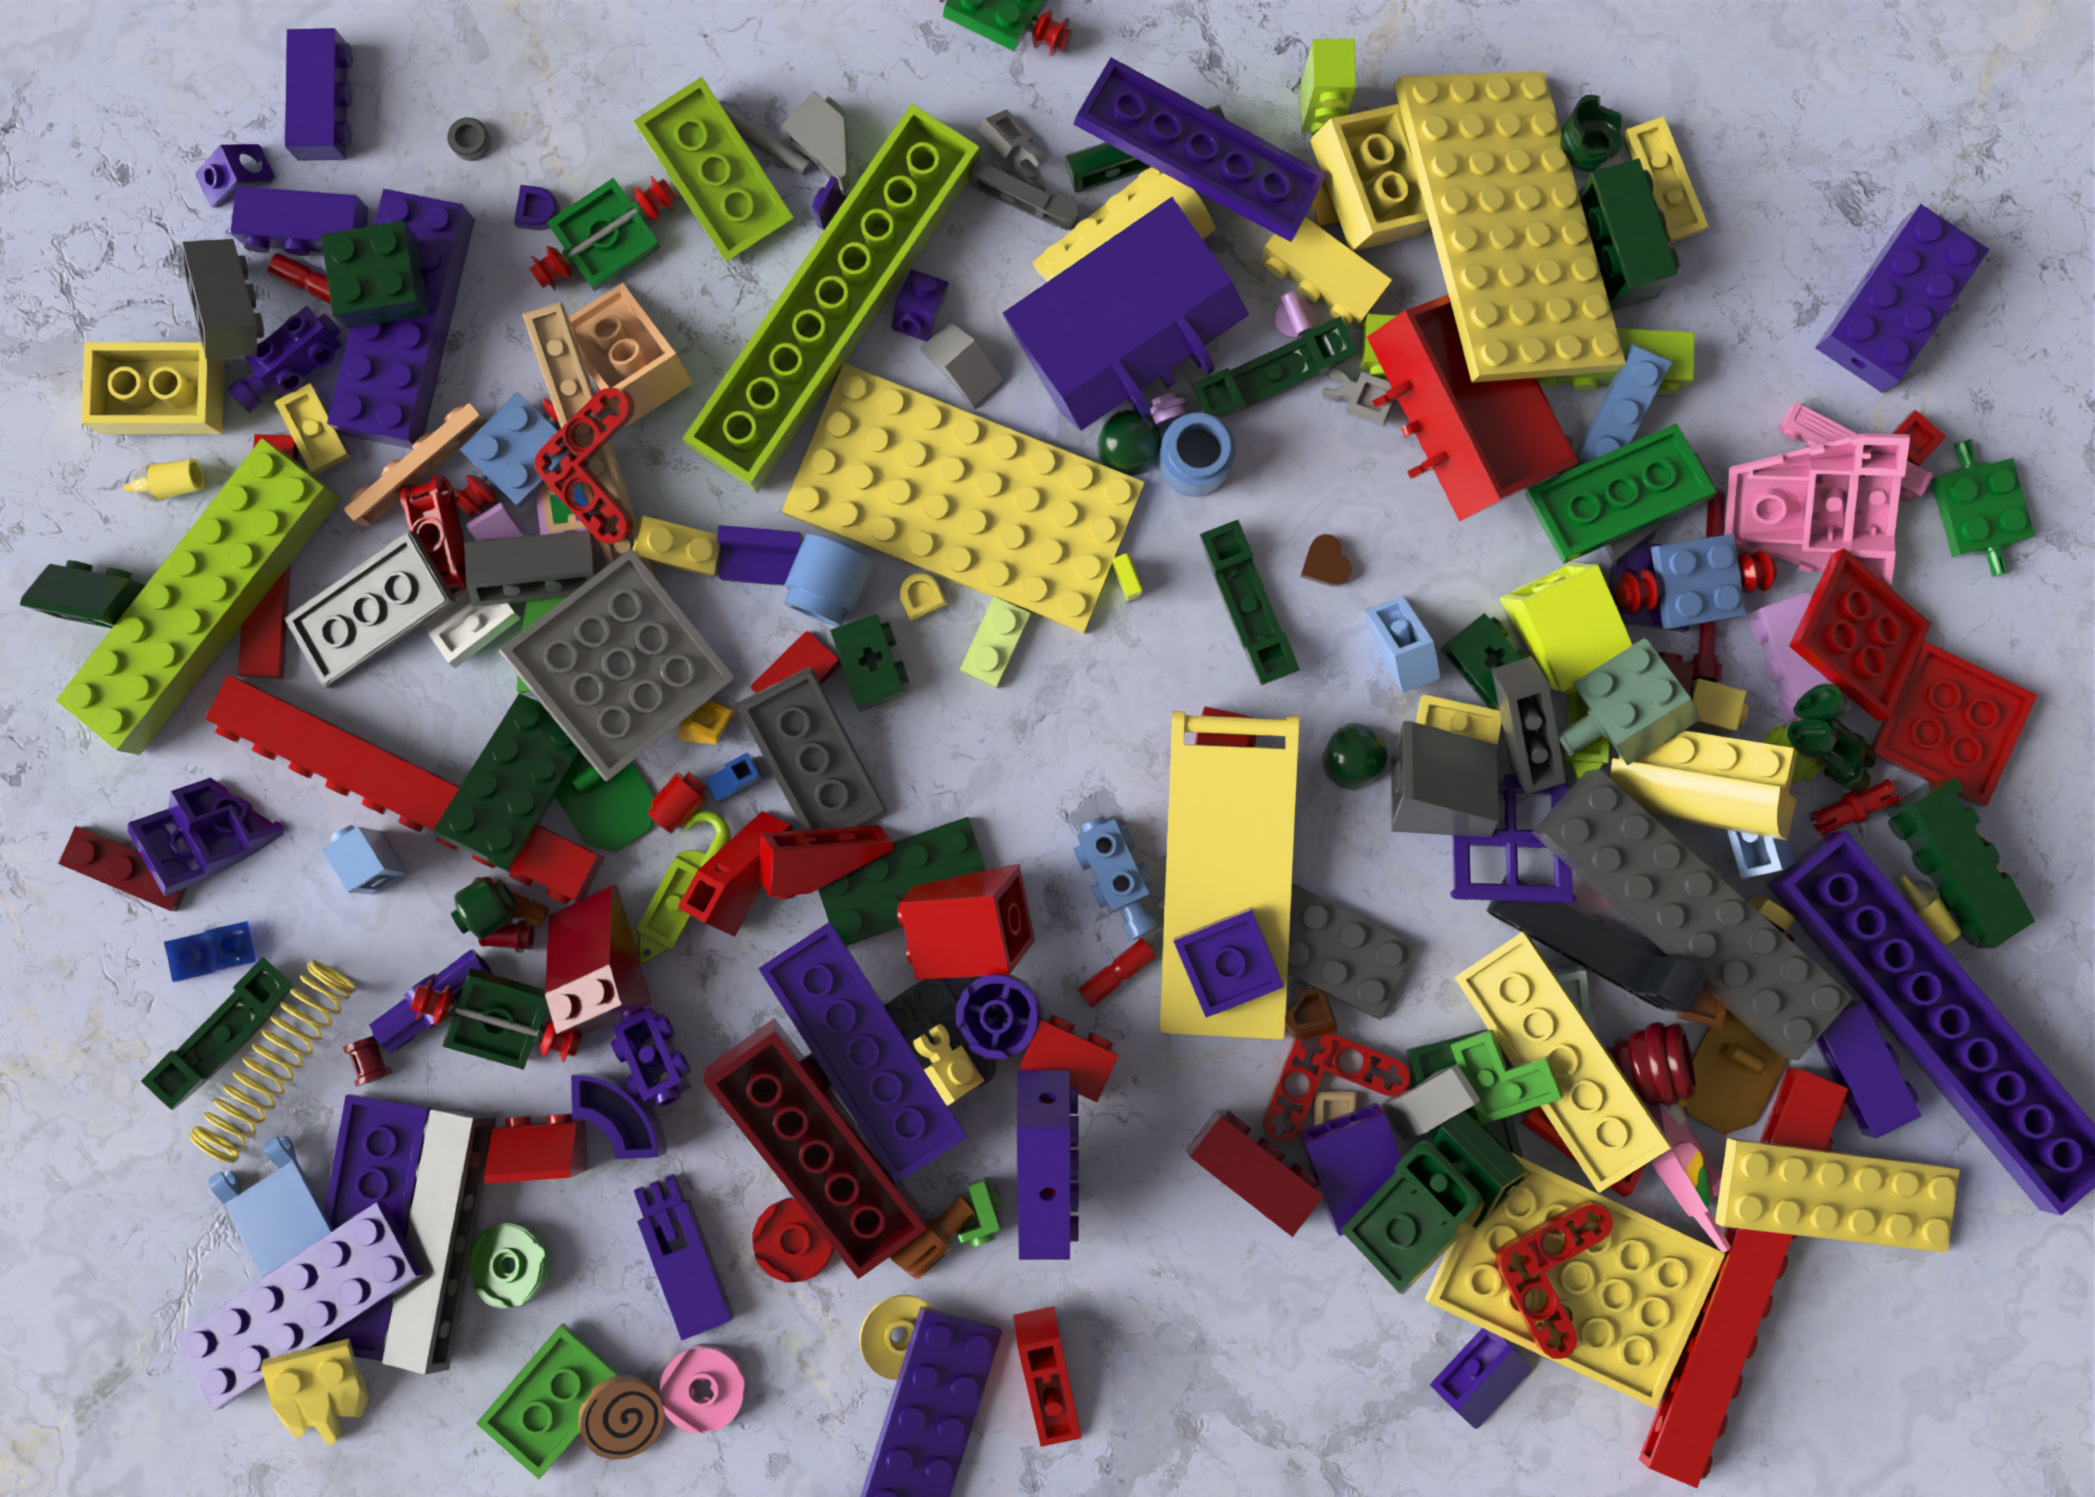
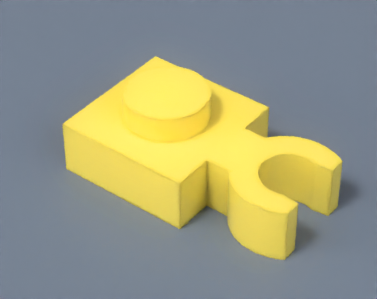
(951, 1070)

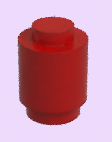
(678, 801)

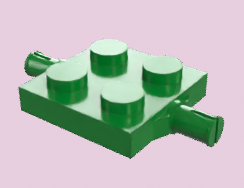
(1982, 507)

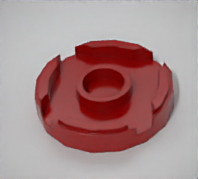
(789, 1243)

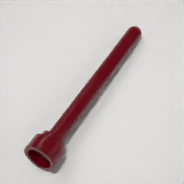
(1706, 661)

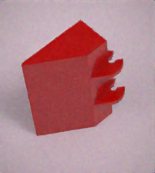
(1477, 435)

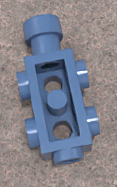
(1112, 865)

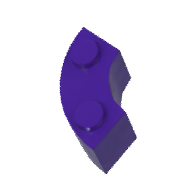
(612, 1107)

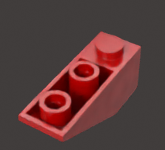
(729, 879)

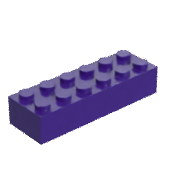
(395, 365)

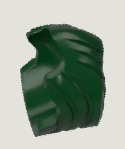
(1591, 134)

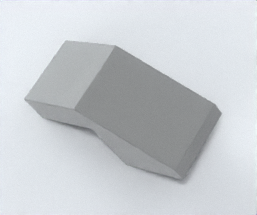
(1431, 1102)

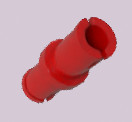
(1854, 807)

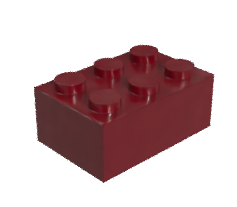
(1255, 1171)

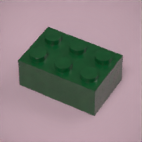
(1628, 234)

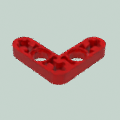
(576, 471)
(1326, 1061)
(1539, 1260)

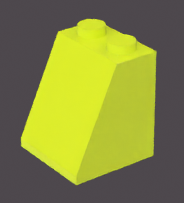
(1568, 623)

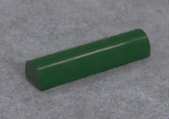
(1105, 164)

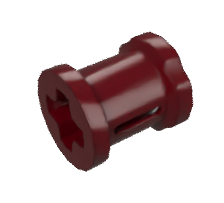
(367, 1061)

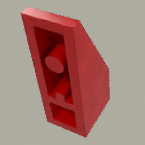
(810, 859)
(1046, 1376)

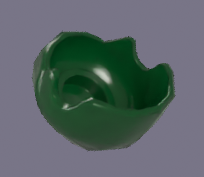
(1128, 442)
(1355, 756)

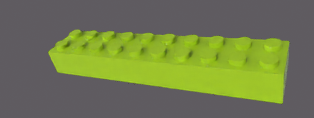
(833, 298)

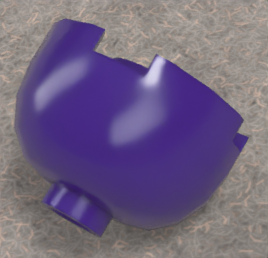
(984, 1014)

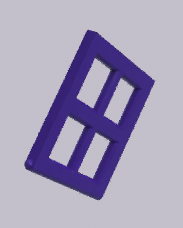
(1511, 839)

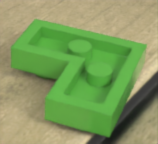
(1499, 1088)

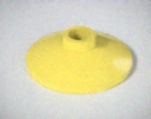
(876, 1344)

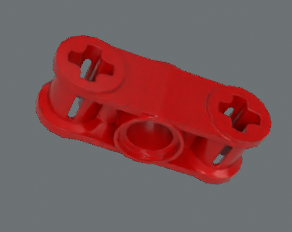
(430, 509)

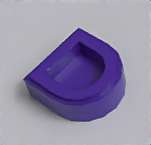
(535, 208)

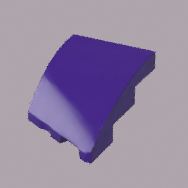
(200, 835)

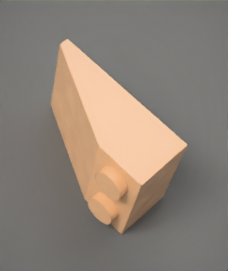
(627, 352)

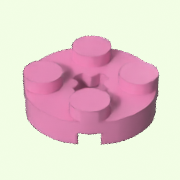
(678, 1392)

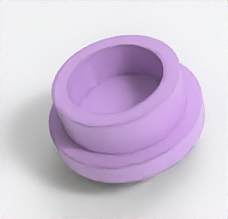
(1167, 408)

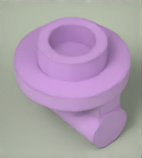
(1294, 316)

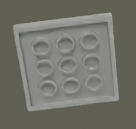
(617, 664)

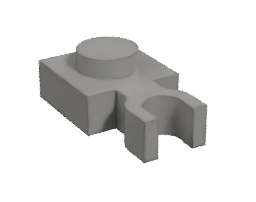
(1360, 396)

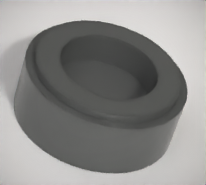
(469, 139)

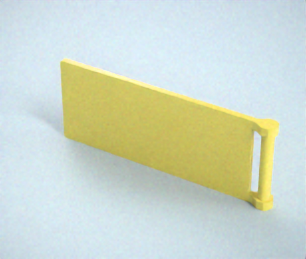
(1226, 854)

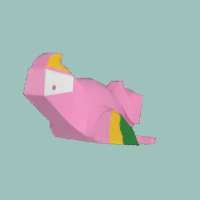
(1687, 1169)

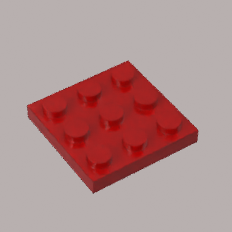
(1860, 634)
(1954, 723)

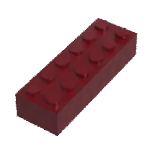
(815, 1148)

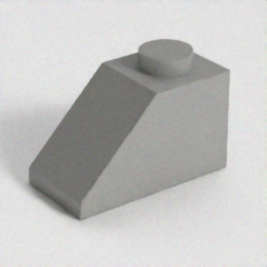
(821, 136)

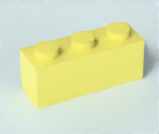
(1327, 272)

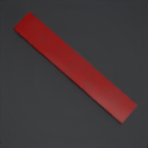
(265, 628)

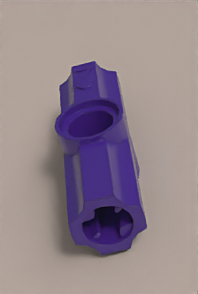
(399, 1024)

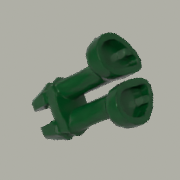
(1828, 740)

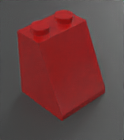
(967, 924)

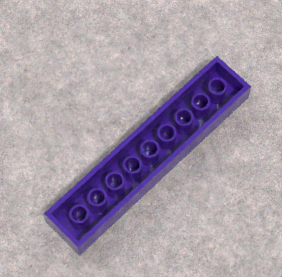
(1942, 1020)

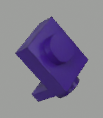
(918, 305)

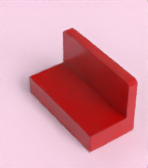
(802, 653)

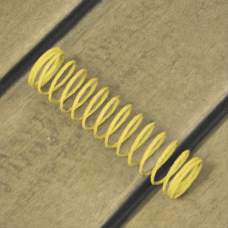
(328, 976)

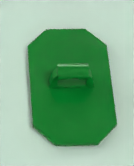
(609, 811)

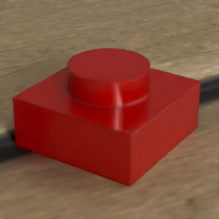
(1923, 437)

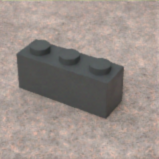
(221, 298)
(528, 567)
(1529, 725)

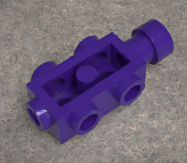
(287, 353)
(648, 1062)

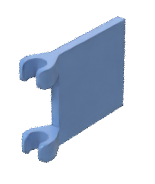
(278, 1213)

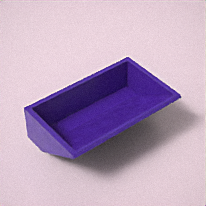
(1126, 316)

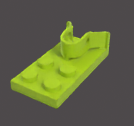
(713, 169)

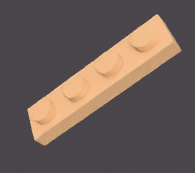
(427, 455)

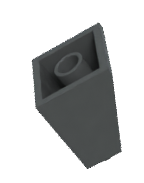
(1444, 783)

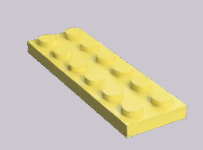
(1537, 1018)
(1836, 1195)

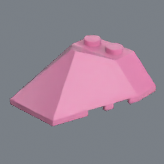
(1822, 501)

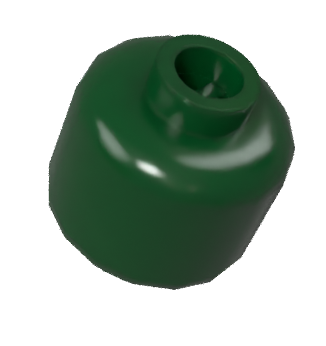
(484, 907)

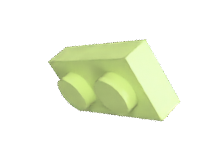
(995, 642)

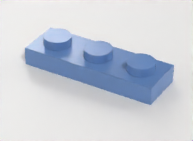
(1624, 403)

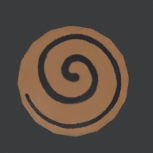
(621, 1417)

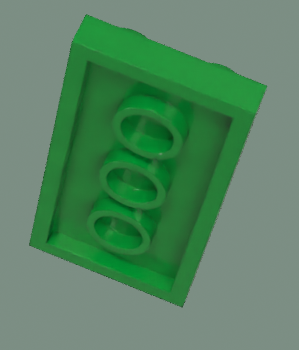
(1620, 493)

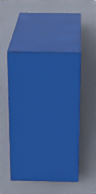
(735, 778)

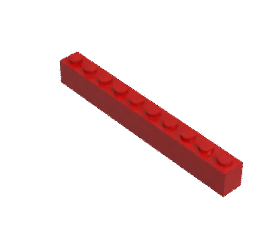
(383, 781)
(1740, 1296)

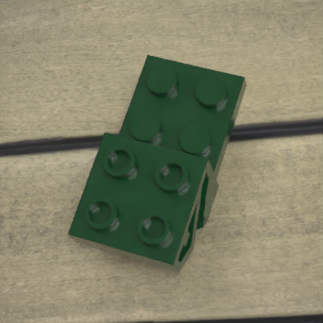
(1434, 1199)

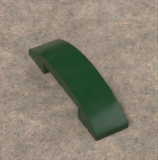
(1276, 371)
(1248, 603)
(220, 1036)

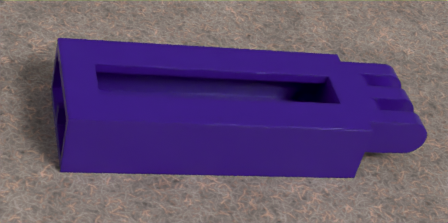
(689, 1273)

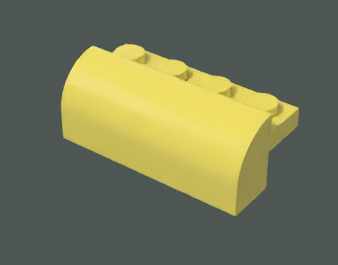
(1118, 213)
(1714, 783)

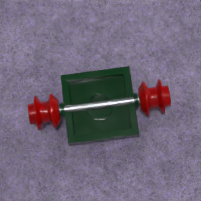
(494, 1019)

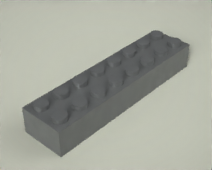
(1692, 914)

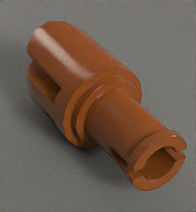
(936, 1241)

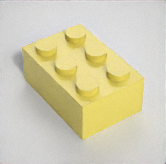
(1371, 177)
(152, 388)

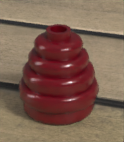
(1657, 1063)

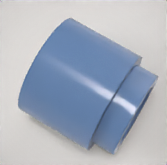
(1192, 480)
(826, 579)

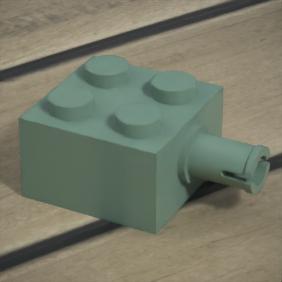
(1631, 703)

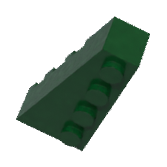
(1960, 863)

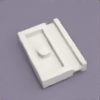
(466, 629)

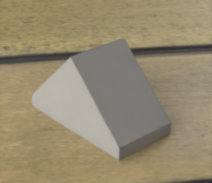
(962, 363)

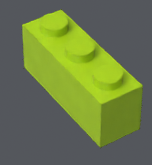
(1327, 82)

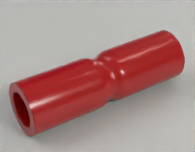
(299, 276)
(1121, 969)

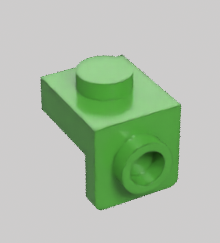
(987, 1203)

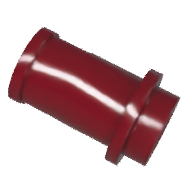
(511, 936)

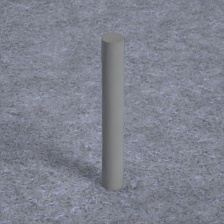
(768, 142)

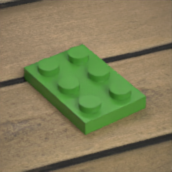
(541, 1405)

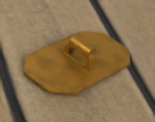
(1732, 1076)

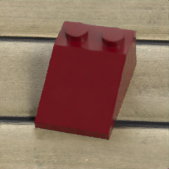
(592, 964)

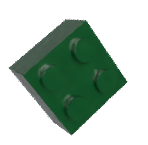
(375, 274)

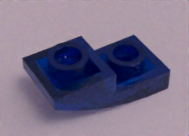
(210, 952)

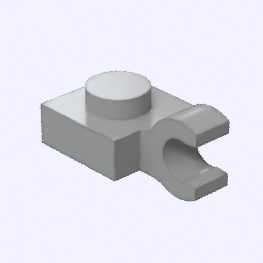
(1009, 139)

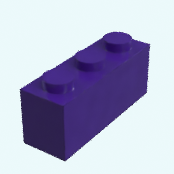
(317, 94)
(292, 218)
(1869, 1070)

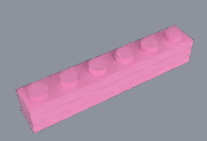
(1815, 429)

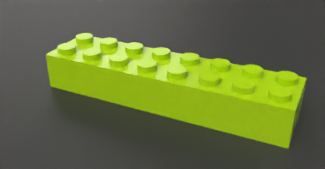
(198, 598)

